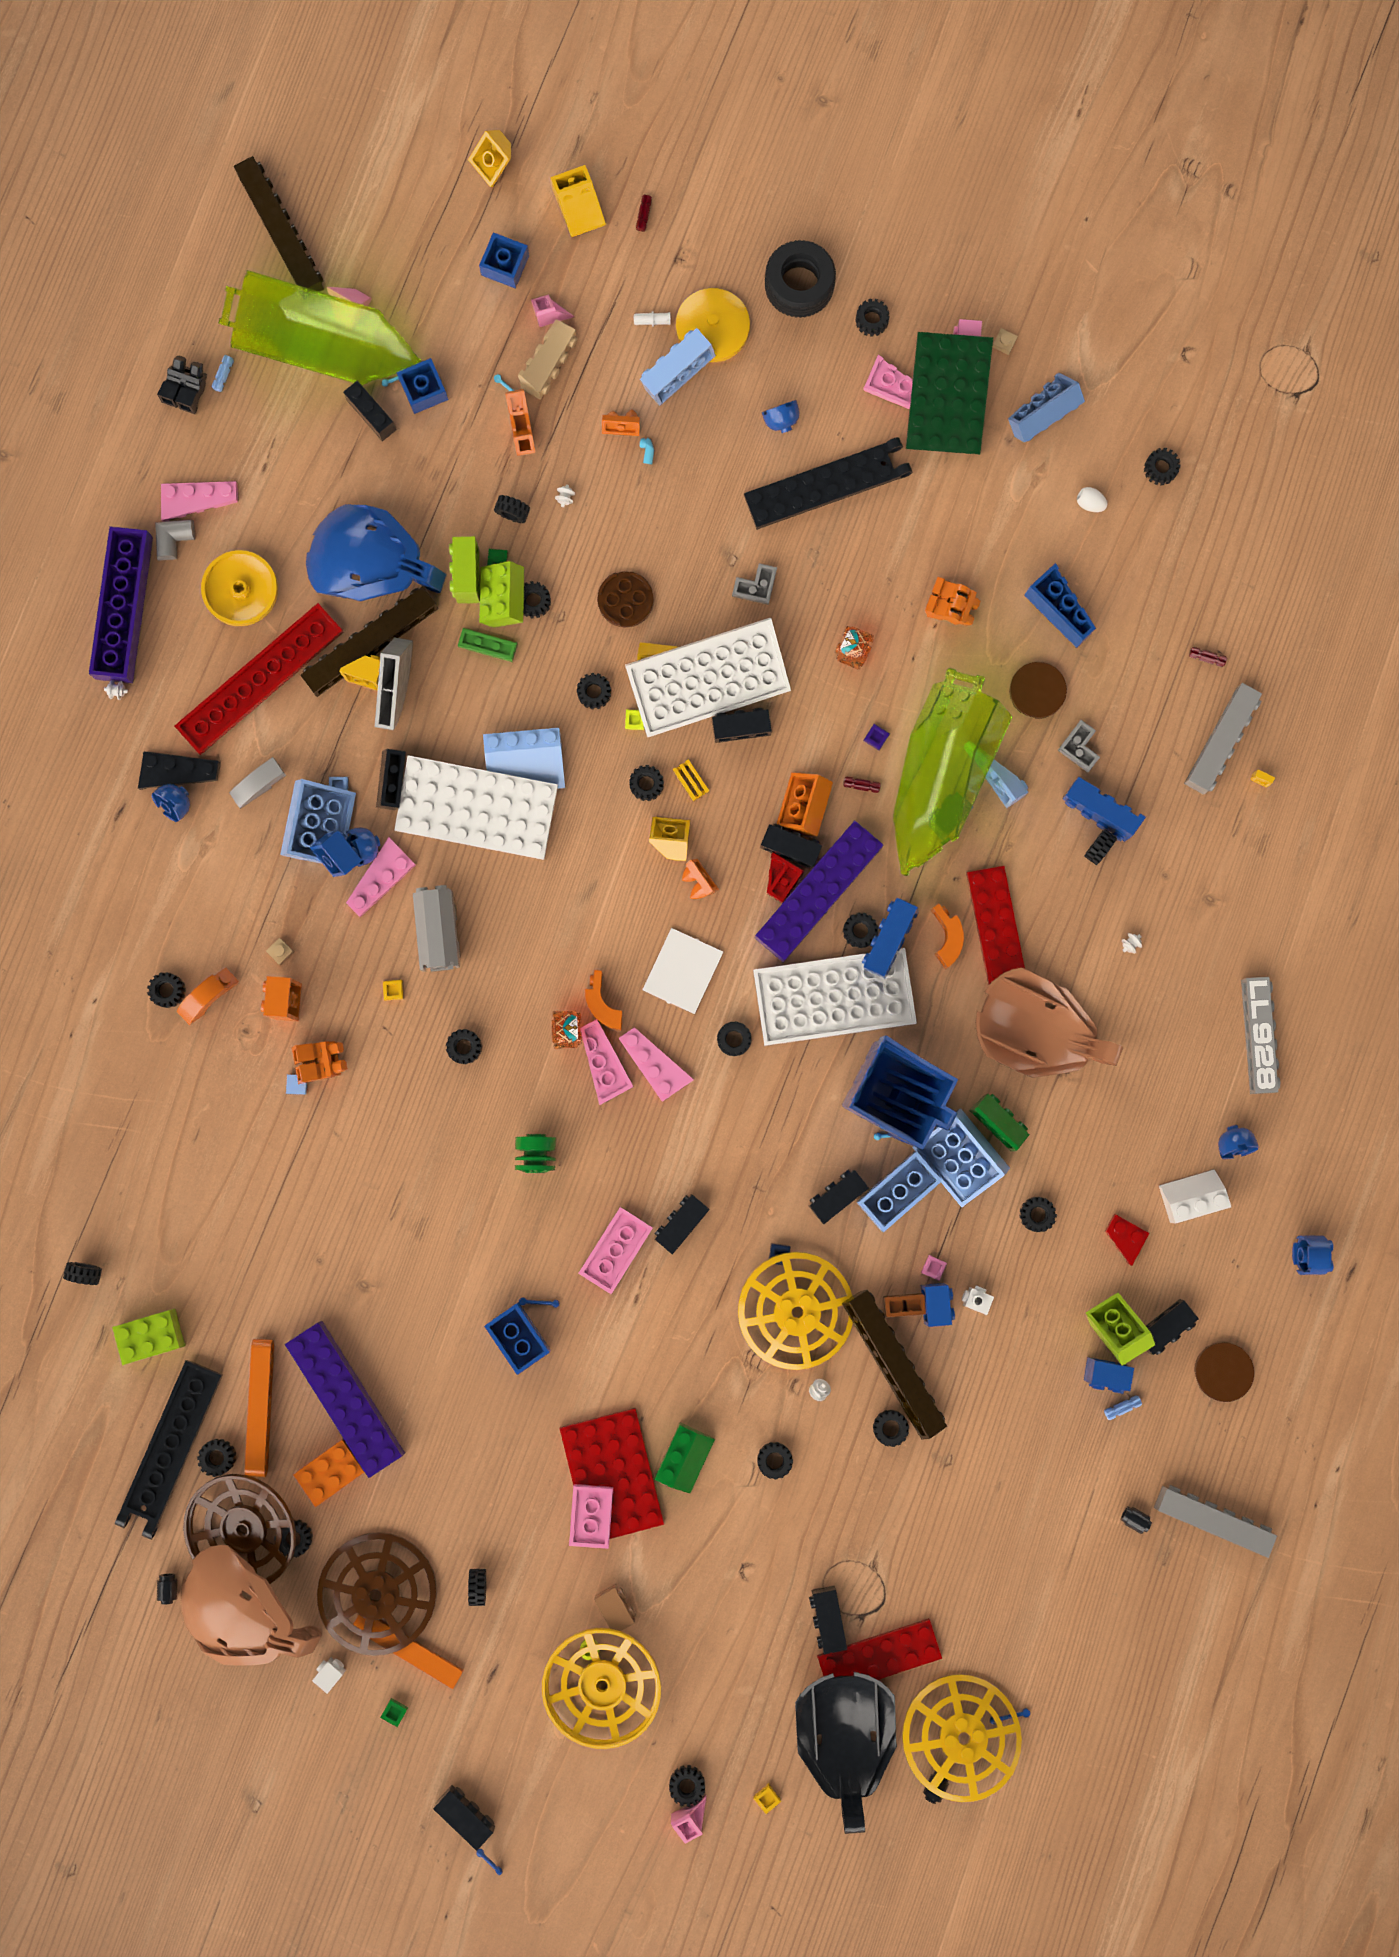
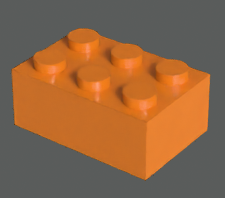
(281, 998)
(328, 1473)

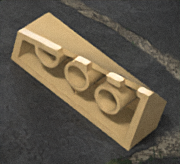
(548, 359)

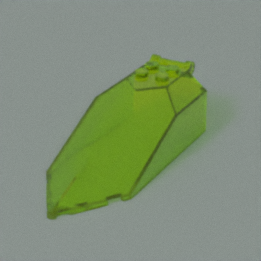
(314, 331)
(945, 766)

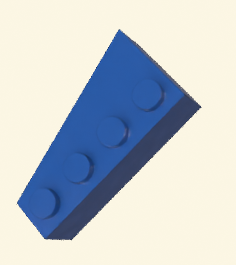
(1060, 606)
(1103, 809)
(890, 937)

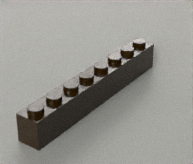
(277, 224)
(370, 640)
(894, 1364)

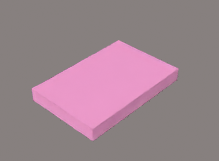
(591, 1516)

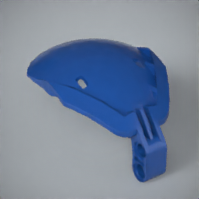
(382, 558)

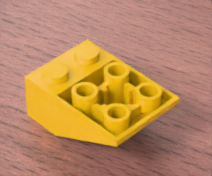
(577, 201)

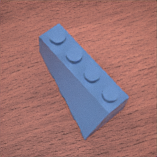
(1046, 408)

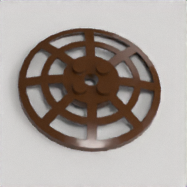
(241, 1515)
(389, 1590)

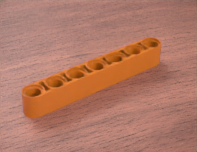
(259, 1408)

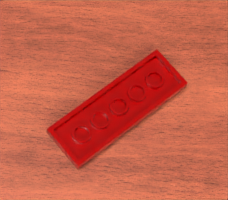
(995, 921)
(885, 1653)

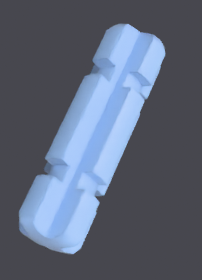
(222, 373)
(1123, 1407)

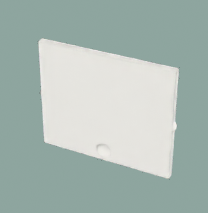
(682, 971)

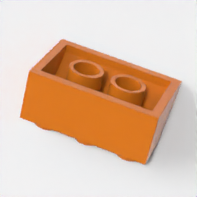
(804, 803)

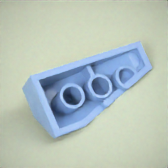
(1006, 784)

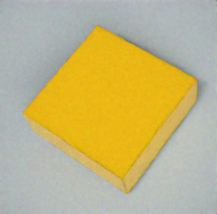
(1262, 778)
(393, 990)
(767, 1798)

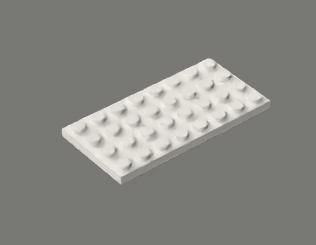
(708, 677)
(476, 807)
(832, 999)

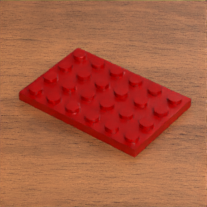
(614, 1455)

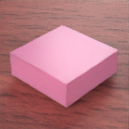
(934, 1267)

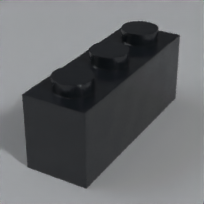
(369, 410)
(741, 725)
(390, 779)
(791, 845)
(838, 1196)
(681, 1223)
(1170, 1325)
(828, 1620)
(464, 1817)

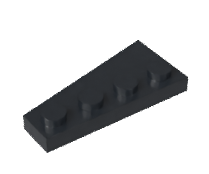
(164, 769)

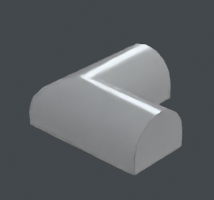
(168, 533)
(757, 590)
(1075, 748)

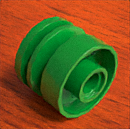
(535, 1153)

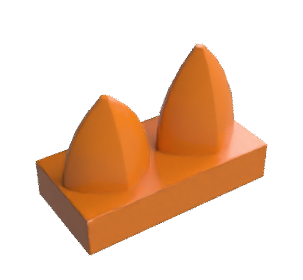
(621, 425)
(704, 886)

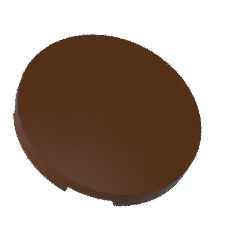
(625, 599)
(1038, 690)
(1224, 1372)

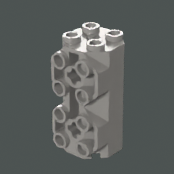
(436, 928)

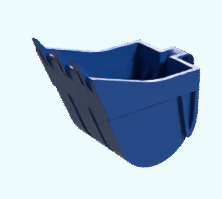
(901, 1093)

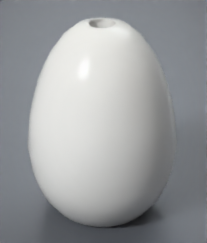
(1091, 500)

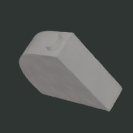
(393, 682)

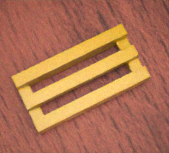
(696, 775)

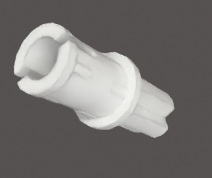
(652, 318)

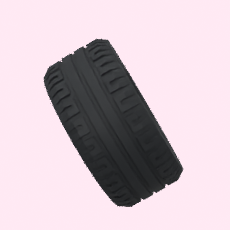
(800, 255)

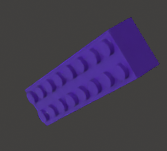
(121, 605)
(818, 891)
(345, 1399)

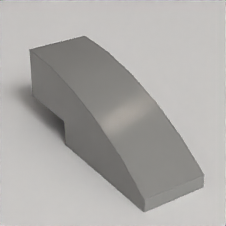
(257, 782)

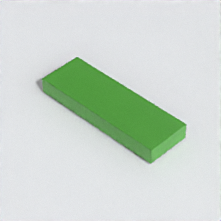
(487, 644)

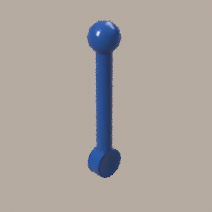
(523, 1301)
(1025, 1712)
(480, 1853)

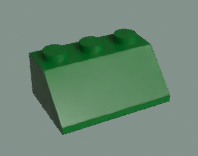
(1000, 1122)
(684, 1458)

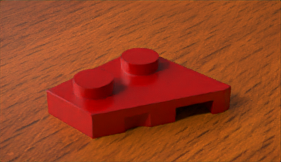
(782, 878)
(1126, 1237)

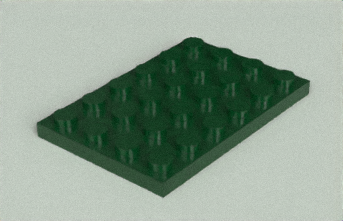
(949, 392)

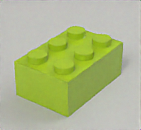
(465, 569)
(501, 594)
(1120, 1329)
(148, 1336)

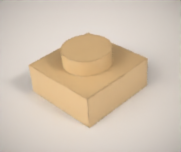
(1004, 341)
(280, 951)

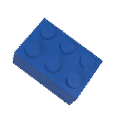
(517, 1338)

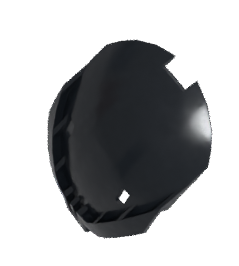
(847, 1760)

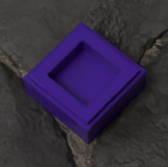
(876, 737)

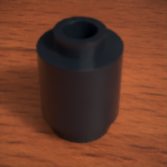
(1136, 1520)
(166, 1588)
(930, 1796)

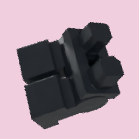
(183, 385)

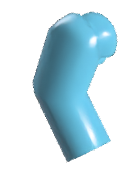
(649, 450)

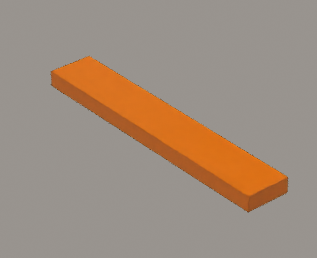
(416, 1655)

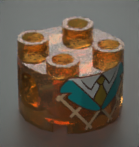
(854, 648)
(565, 1029)

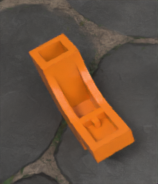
(520, 422)
(953, 936)
(205, 994)
(604, 1014)

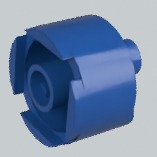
(1313, 1255)

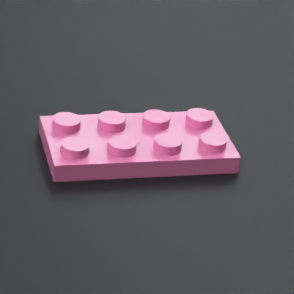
(615, 1250)

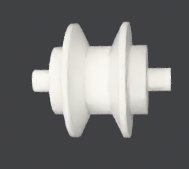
(564, 496)
(115, 690)
(1133, 942)
(819, 1390)

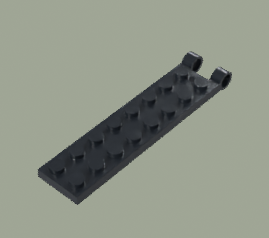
(825, 484)
(170, 1446)

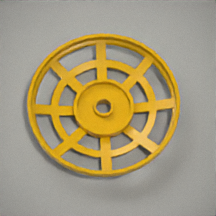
(783, 1309)
(601, 1698)
(949, 1734)

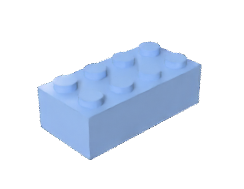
(677, 366)
(899, 1191)

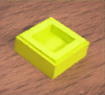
(633, 720)

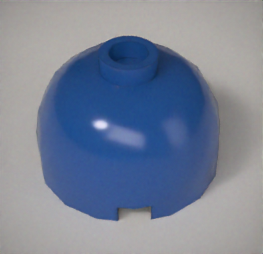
(782, 416)
(172, 800)
(365, 843)
(1237, 1142)

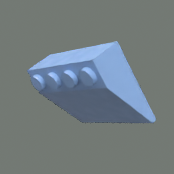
(526, 754)
(314, 815)
(963, 1159)

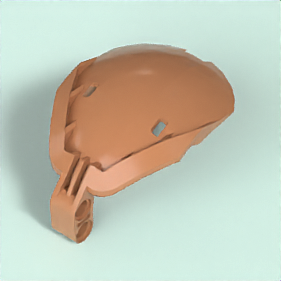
(1018, 1021)
(232, 1626)

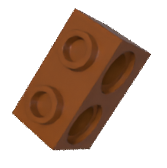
(904, 1305)

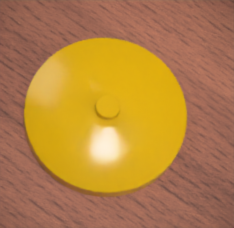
(718, 317)
(239, 588)

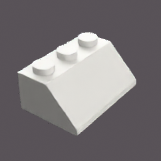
(1194, 1196)

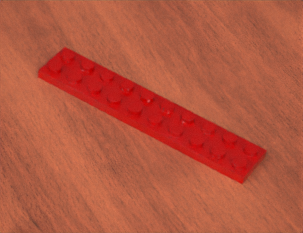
(258, 679)

